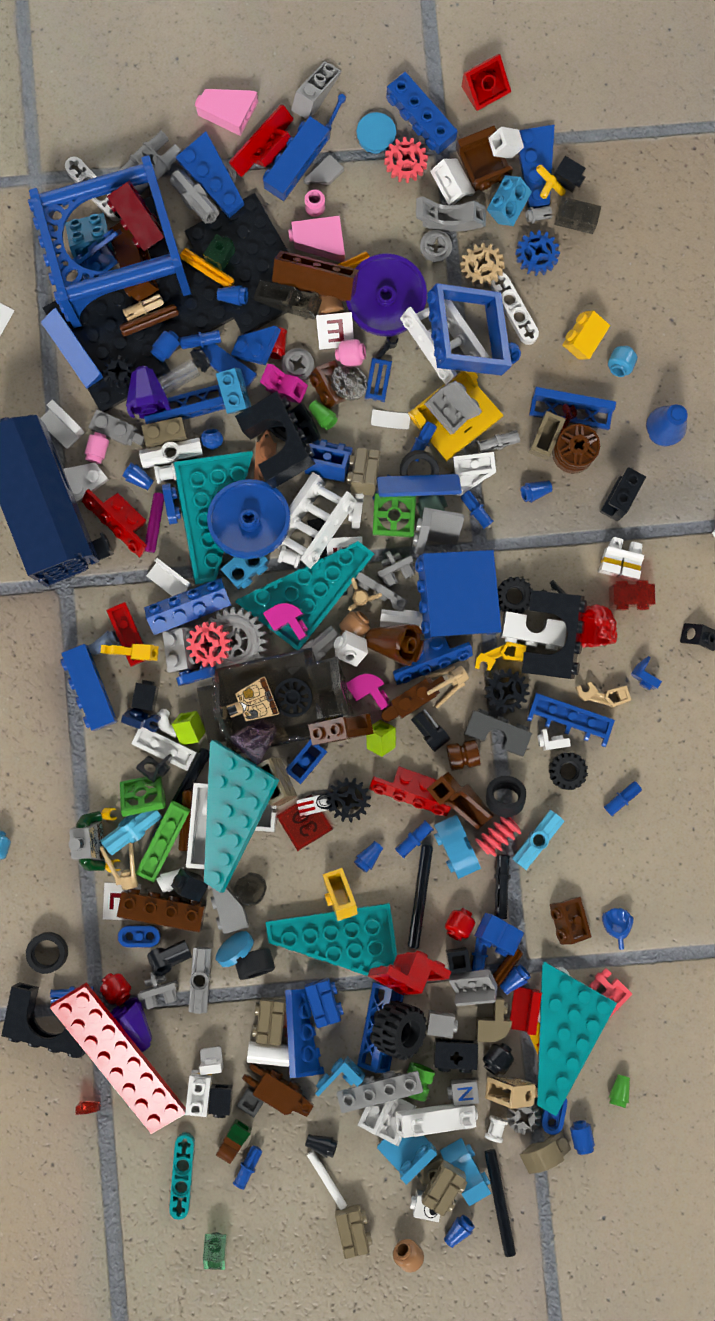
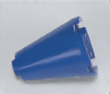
(667, 424)

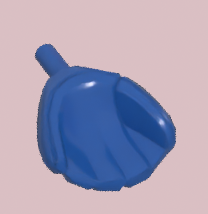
(618, 924)

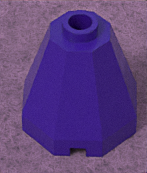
(145, 394)
(134, 1022)

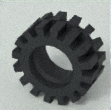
(519, 584)
(577, 780)

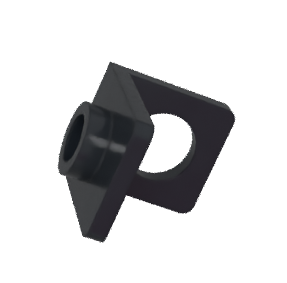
(102, 547)
(703, 636)
(161, 768)

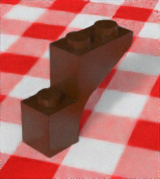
(461, 799)

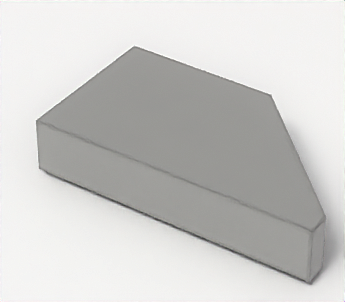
(325, 172)

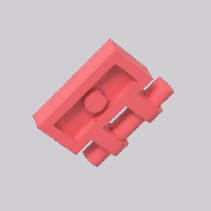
(615, 991)

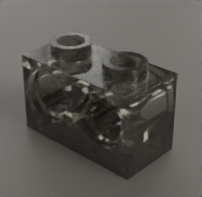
(577, 215)

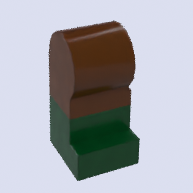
(233, 1141)

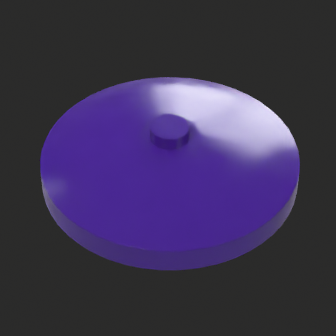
(384, 292)

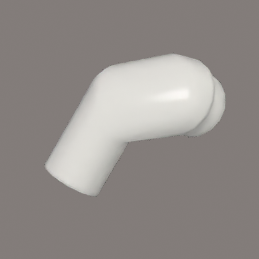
(164, 724)

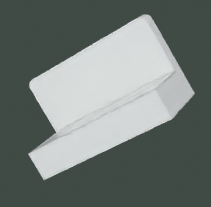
(452, 180)
(61, 425)
(168, 579)

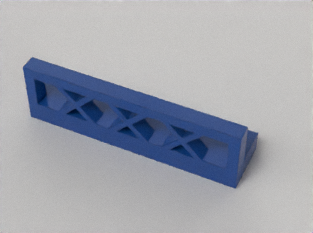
(579, 401)
(193, 410)
(380, 1061)

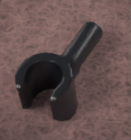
(388, 345)

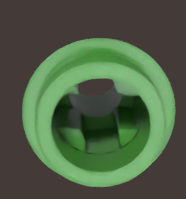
(323, 415)
(620, 1091)

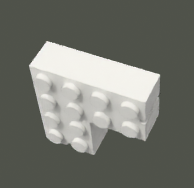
(197, 829)

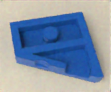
(256, 346)

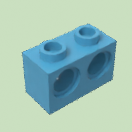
(509, 200)
(233, 390)
(249, 570)

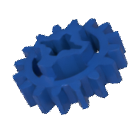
(529, 249)

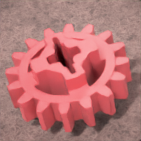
(404, 151)
(208, 636)

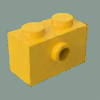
(585, 335)
(339, 894)

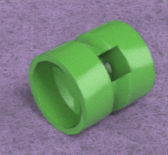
(426, 1075)

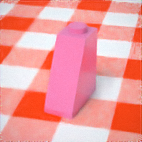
(227, 108)
(319, 237)

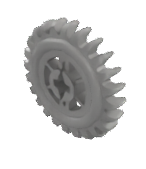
(240, 621)

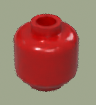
(460, 924)
(115, 988)

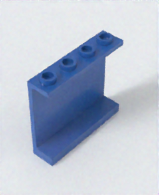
(458, 593)

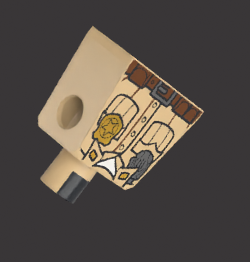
(254, 701)
(521, 1093)

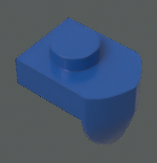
(646, 680)

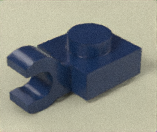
(138, 719)

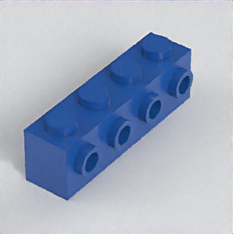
(421, 113)
(296, 158)
(187, 606)
(89, 688)

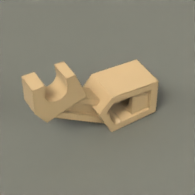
(592, 695)

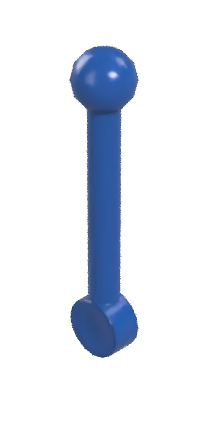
(341, 99)

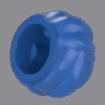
(515, 352)
(211, 439)

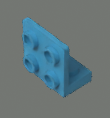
(85, 232)
(351, 1071)
(409, 1156)

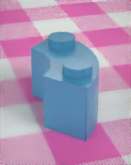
(457, 847)
(462, 1157)

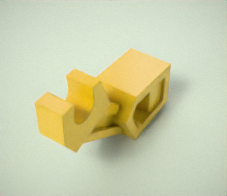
(137, 651)
(489, 657)

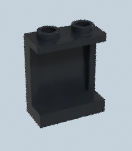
(623, 494)

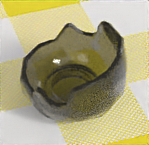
(250, 889)

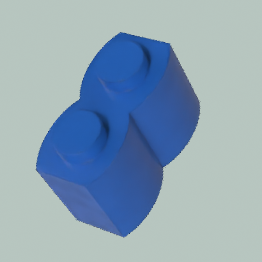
(499, 934)

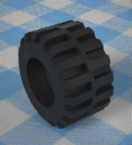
(399, 1030)

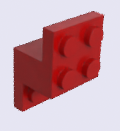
(410, 973)

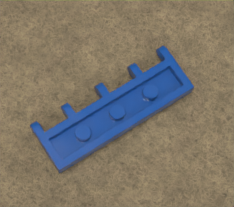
(571, 717)

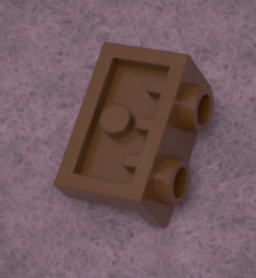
(321, 380)
(570, 921)

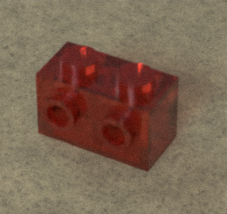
(631, 595)

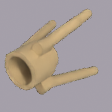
(360, 597)
(456, 677)
(128, 877)

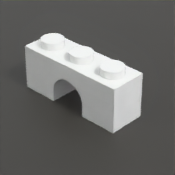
(515, 630)

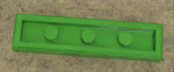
(162, 841)

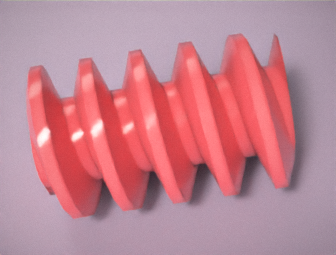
(498, 836)

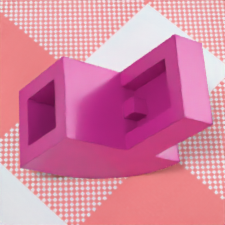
(284, 384)
(285, 614)
(368, 684)

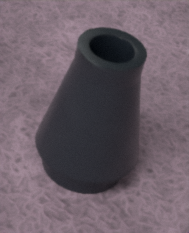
(323, 1145)

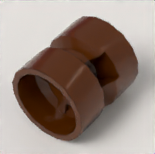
(463, 755)

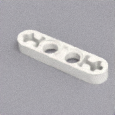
(86, 172)
(516, 307)

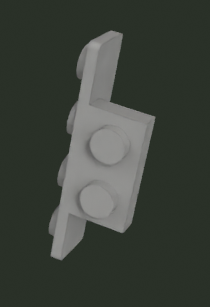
(380, 1090)

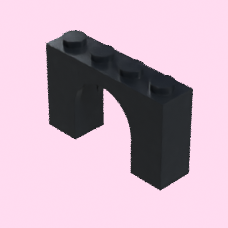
(295, 454)
(570, 610)
(22, 1026)

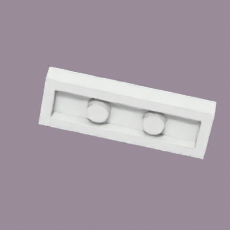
(162, 747)

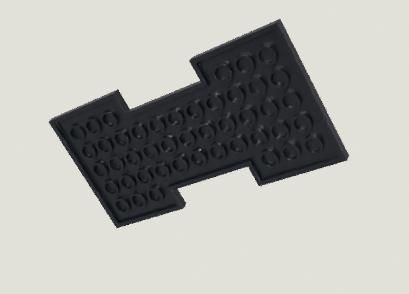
(255, 250)

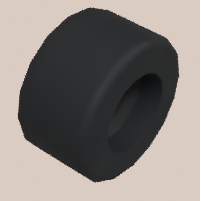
(255, 964)

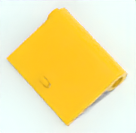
(448, 444)

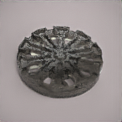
(349, 382)

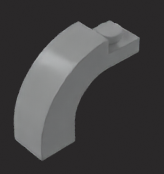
(450, 217)

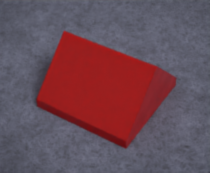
(486, 82)

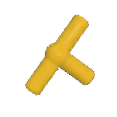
(551, 182)

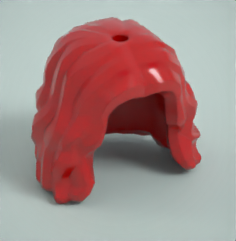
(599, 627)

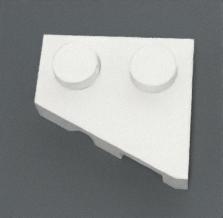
(473, 469)
(83, 478)

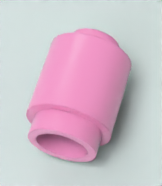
(315, 203)
(96, 448)

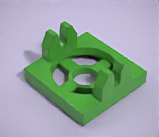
(408, 530)
(138, 785)

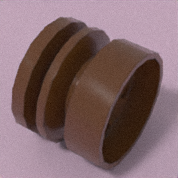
(569, 458)

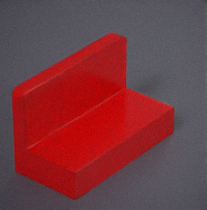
(525, 1010)

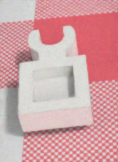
(355, 515)

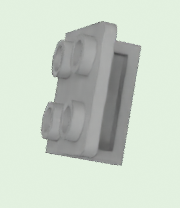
(453, 406)
(437, 527)

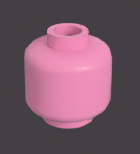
(351, 352)

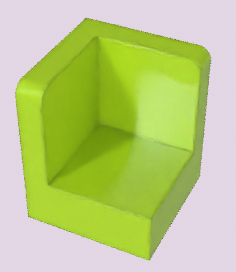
(188, 727)
(383, 738)

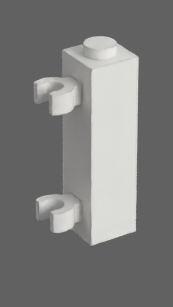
(435, 1119)

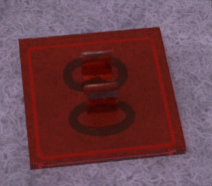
(303, 829)

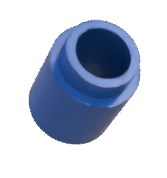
(165, 345)
(582, 1137)

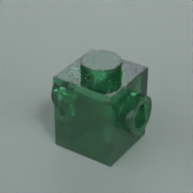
(219, 251)
(215, 1251)

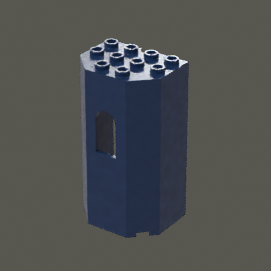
(41, 503)

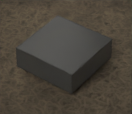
(250, 1103)

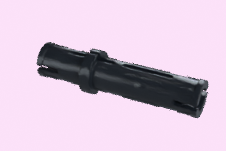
(501, 893)

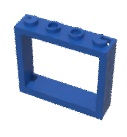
(496, 324)

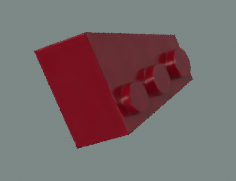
(135, 216)

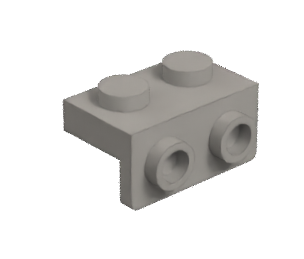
(175, 650)
(474, 987)

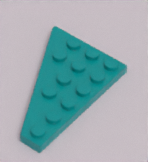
(197, 485)
(310, 590)
(234, 807)
(351, 943)
(569, 1028)

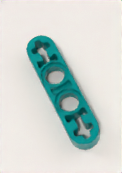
(179, 1175)

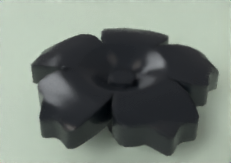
(200, 360)

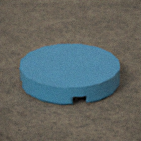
(376, 132)
(233, 948)

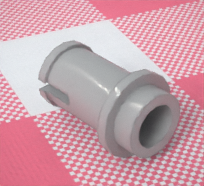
(538, 214)

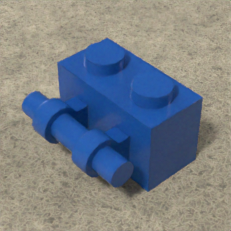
(331, 460)

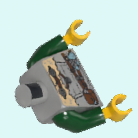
(86, 841)

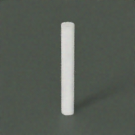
(326, 1179)

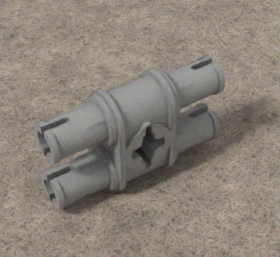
(161, 163)

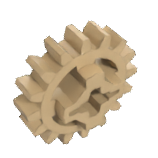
(481, 258)

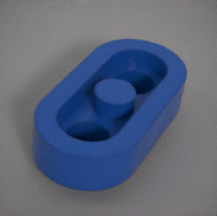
(173, 512)
(187, 677)
(139, 936)
(559, 1120)

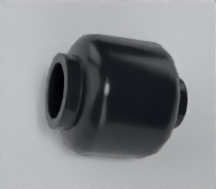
(498, 1059)

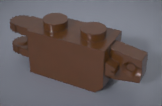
(411, 699)
(278, 1092)

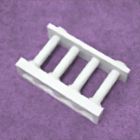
(458, 329)
(302, 504)

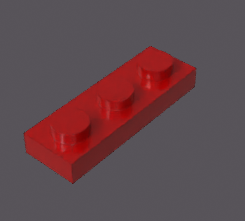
(125, 628)

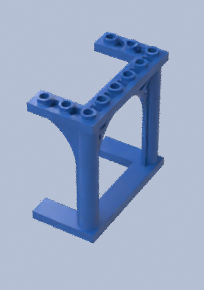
(77, 294)

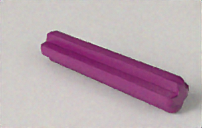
(154, 522)

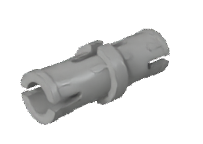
(498, 441)

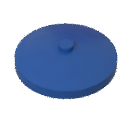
(248, 519)

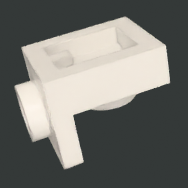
(555, 743)
(211, 1060)

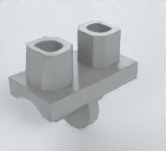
(404, 565)
(149, 995)

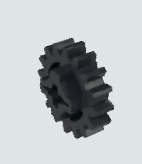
(497, 685)
(351, 790)

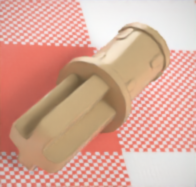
(143, 307)

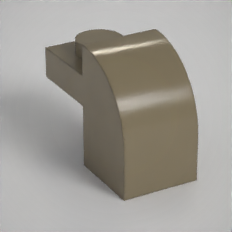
(496, 1027)
(545, 1154)

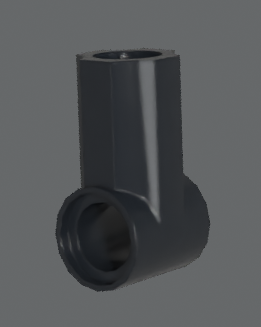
(433, 734)
(163, 959)

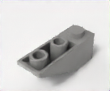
(314, 90)
(231, 913)

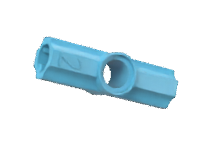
(130, 830)
(529, 851)

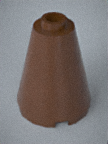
(397, 642)

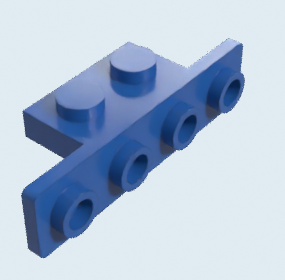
(99, 256)
(434, 656)

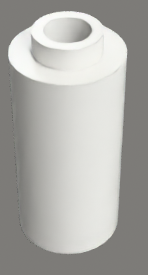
(268, 1054)

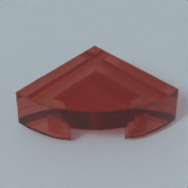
(87, 1107)

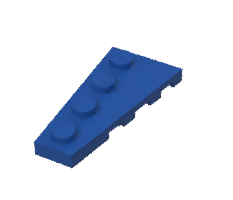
(537, 151)
(208, 170)
(300, 1032)

